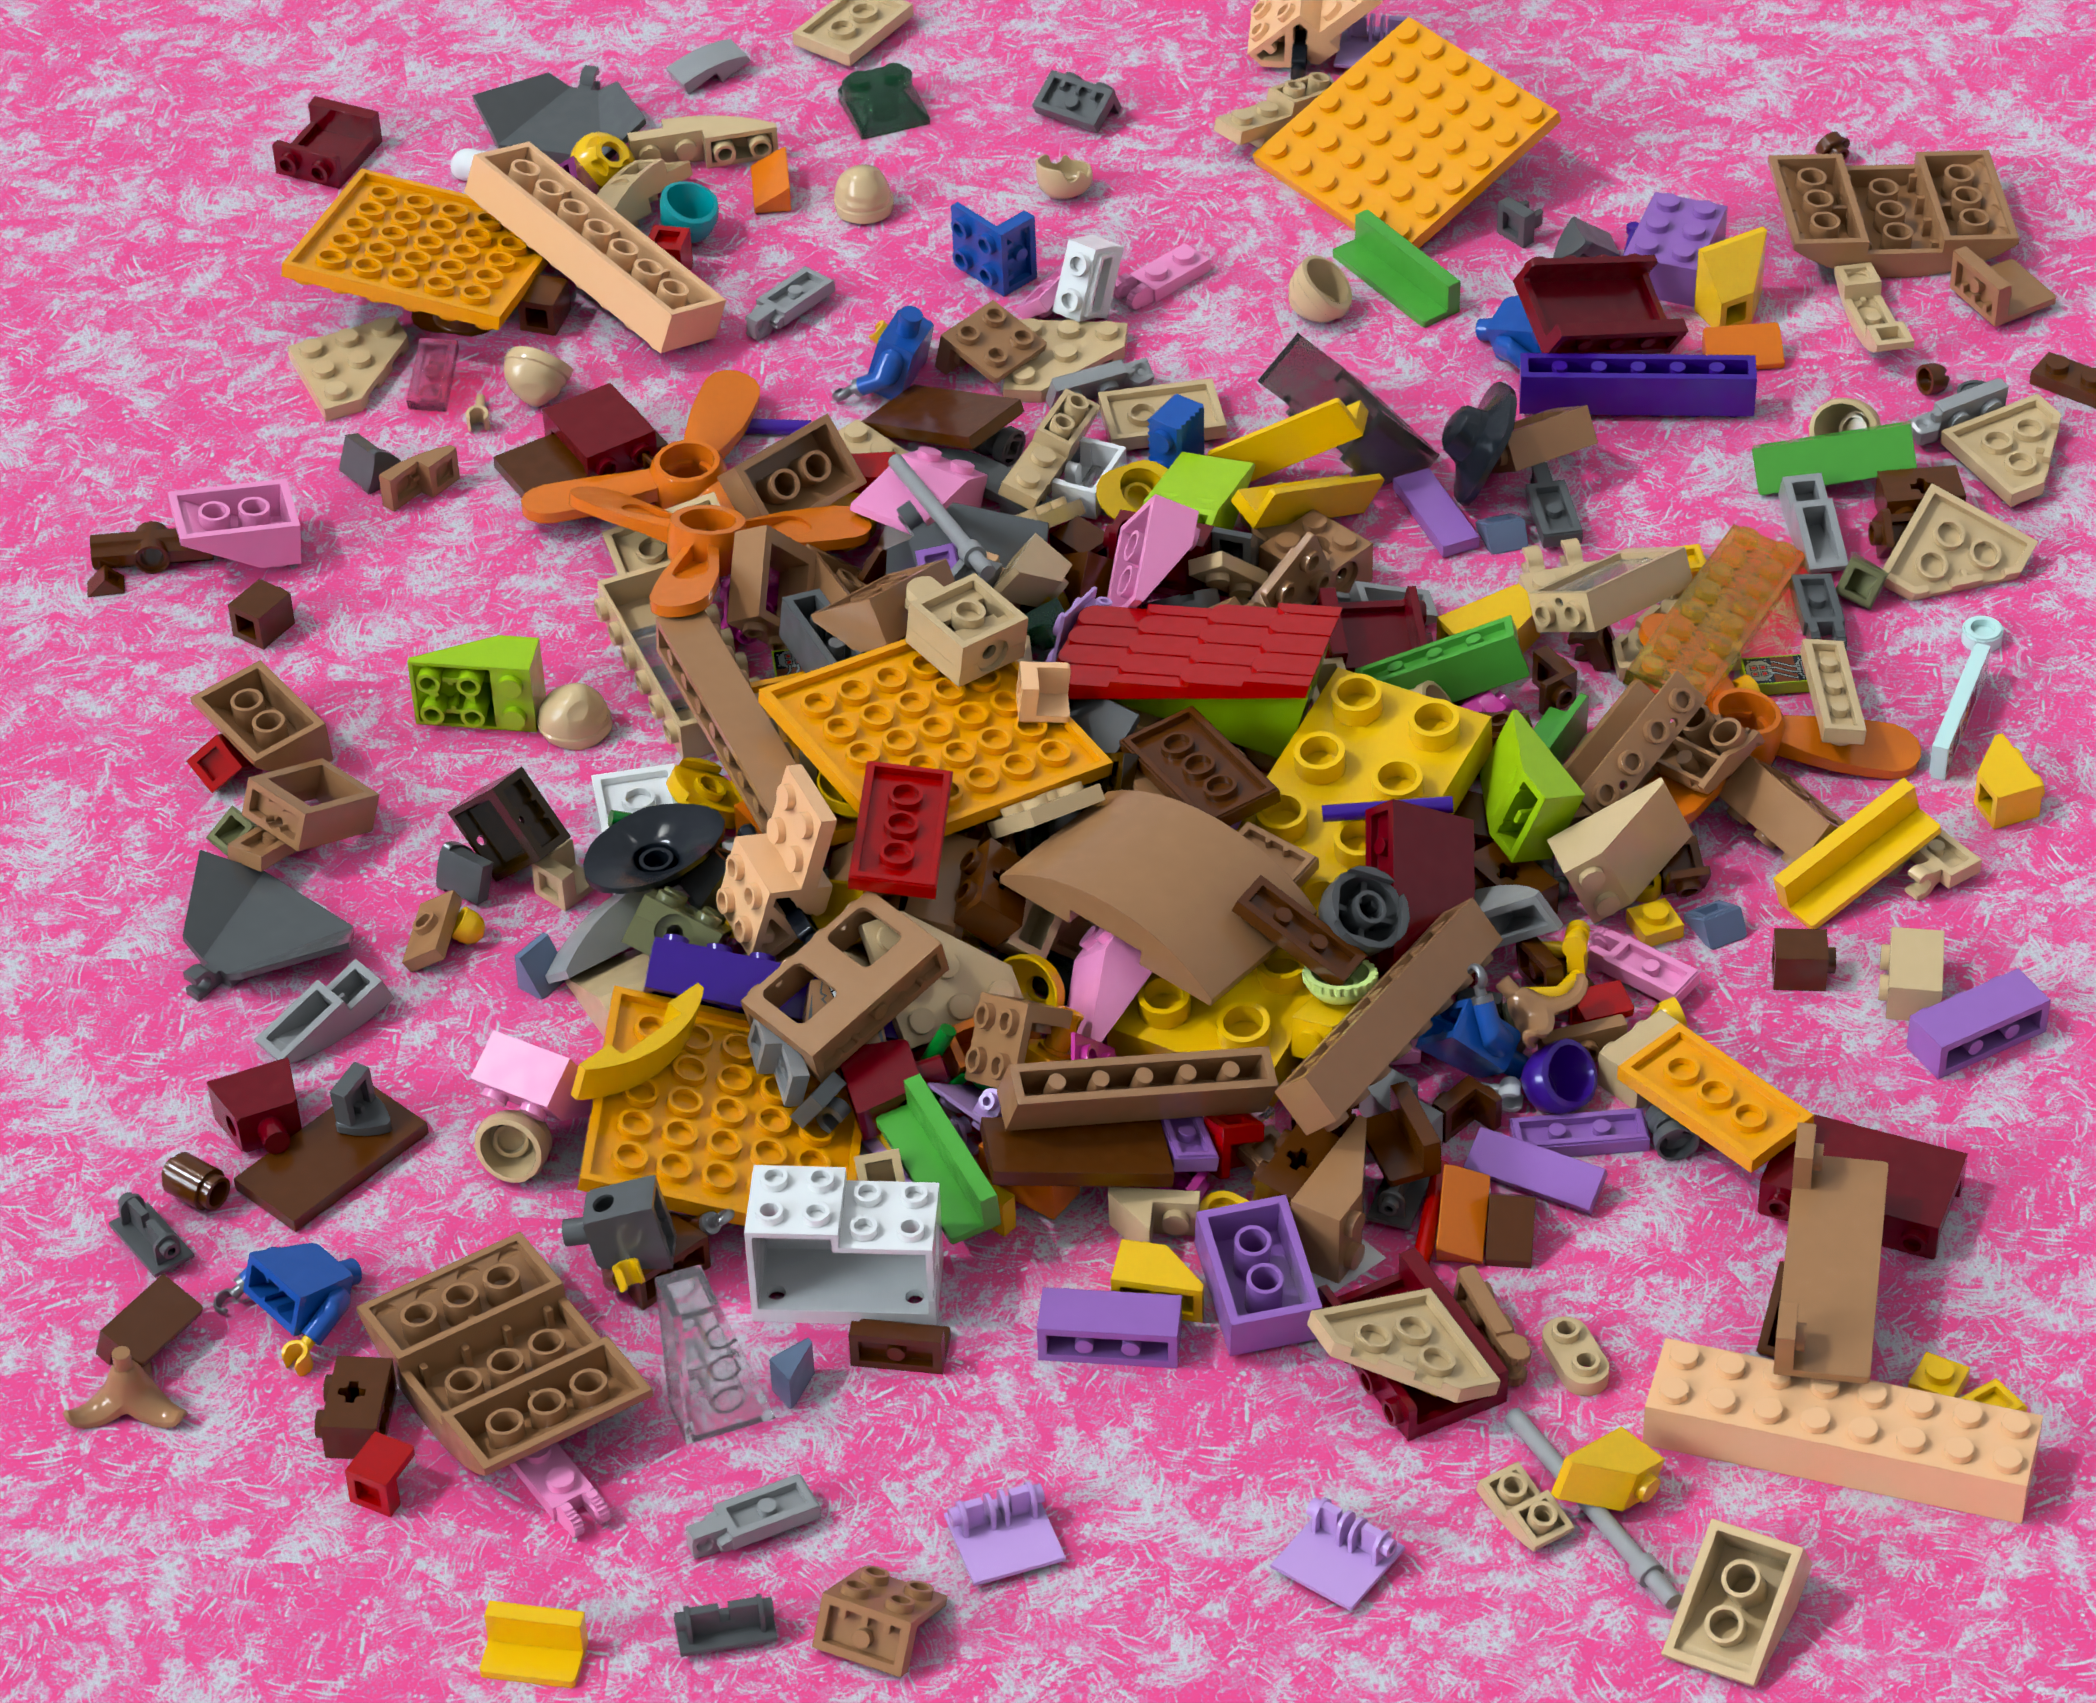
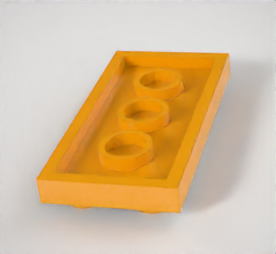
(1714, 1097)

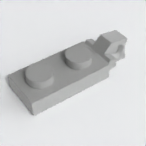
(788, 301)
(1102, 378)
(1958, 409)
(753, 1517)

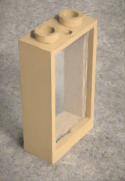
(1610, 589)

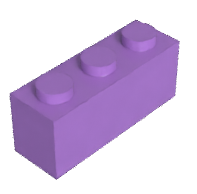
(1978, 1023)
(1109, 1327)

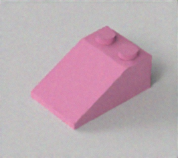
(945, 478)
(240, 522)
(1150, 548)
(1104, 981)
(528, 1077)

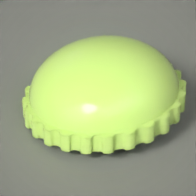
(1352, 991)

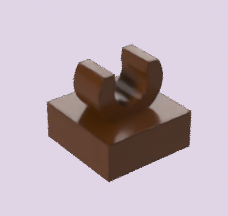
(1596, 647)

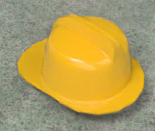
(1128, 486)

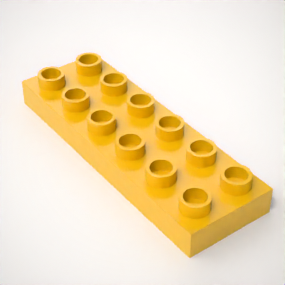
(1352, 747)

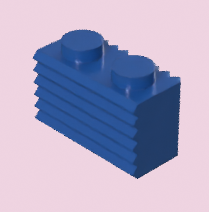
(1176, 429)

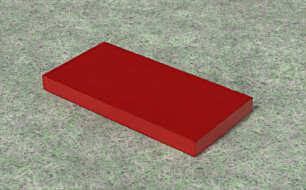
(900, 830)

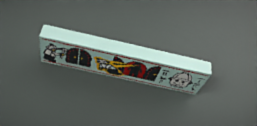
(1959, 711)

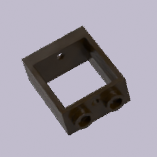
(496, 815)

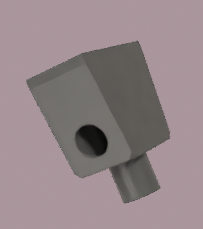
(625, 1224)

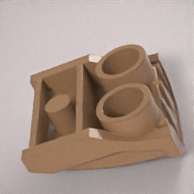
(1707, 751)

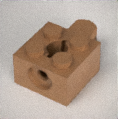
(1346, 552)

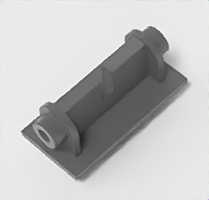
(1398, 1204)
(149, 1235)
(715, 1629)

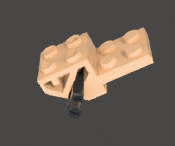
(1301, 30)
(779, 876)

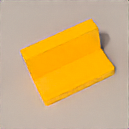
(534, 1644)

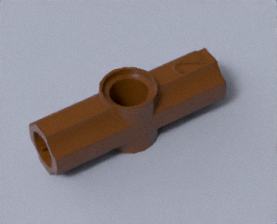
(148, 548)

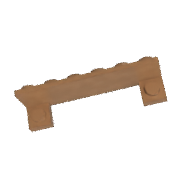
(1830, 1264)

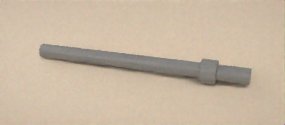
(969, 550)
(1643, 1566)

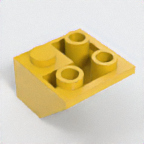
(1731, 279)

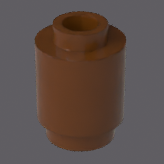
(195, 1182)

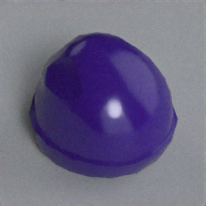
(1559, 1077)

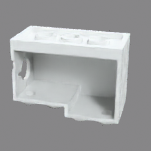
(842, 1247)

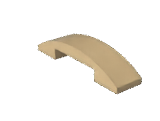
(1867, 311)

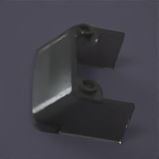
(1309, 377)

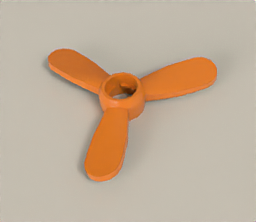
(679, 469)
(703, 539)
(1886, 753)

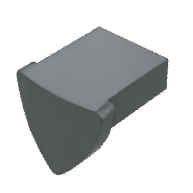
(1585, 239)
(365, 462)
(464, 872)
(356, 1105)

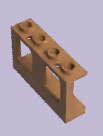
(1630, 741)
(864, 995)

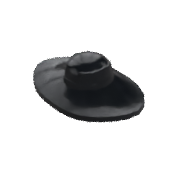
(1478, 439)
(653, 848)

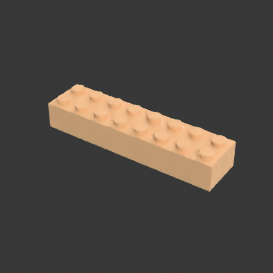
(595, 247)
(1843, 1432)

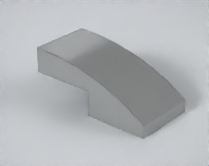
(698, 66)
(776, 1057)

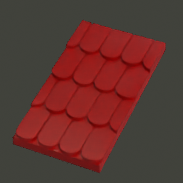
(1233, 663)

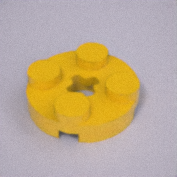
(700, 783)

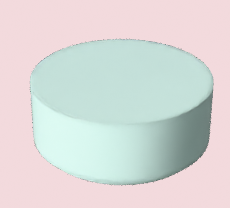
(1982, 630)

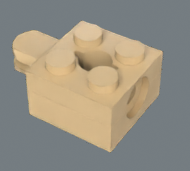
(963, 627)

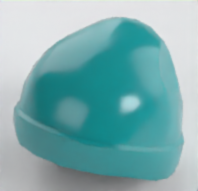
(690, 207)

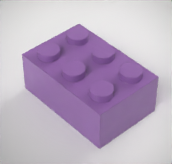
(1674, 232)
(1256, 1274)

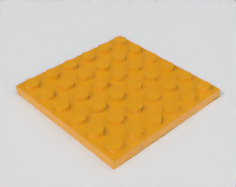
(1407, 135)
(416, 251)
(907, 712)
(702, 1116)

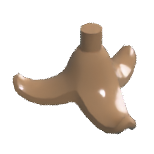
(1535, 1012)
(127, 1391)

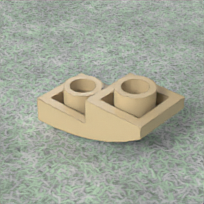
(1524, 1510)

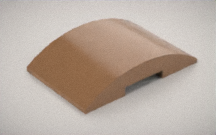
(1896, 214)
(1160, 883)
(499, 1356)

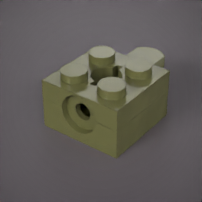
(668, 913)

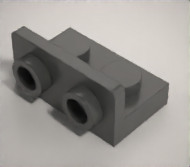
(1076, 101)

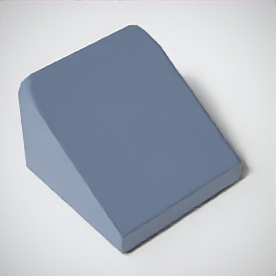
(1503, 533)
(1717, 923)
(533, 964)
(792, 1372)

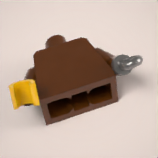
(690, 1250)

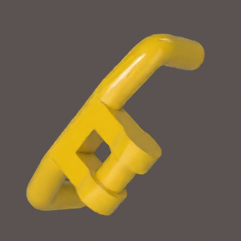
(1575, 951)

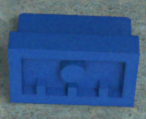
(995, 255)

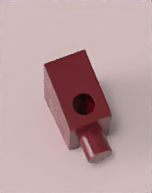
(877, 1076)
(257, 1106)

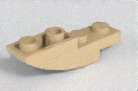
(1266, 118)
(707, 138)
(639, 184)
(1049, 450)

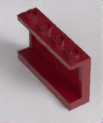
(1596, 305)
(1428, 860)
(1918, 1189)
(1403, 1405)

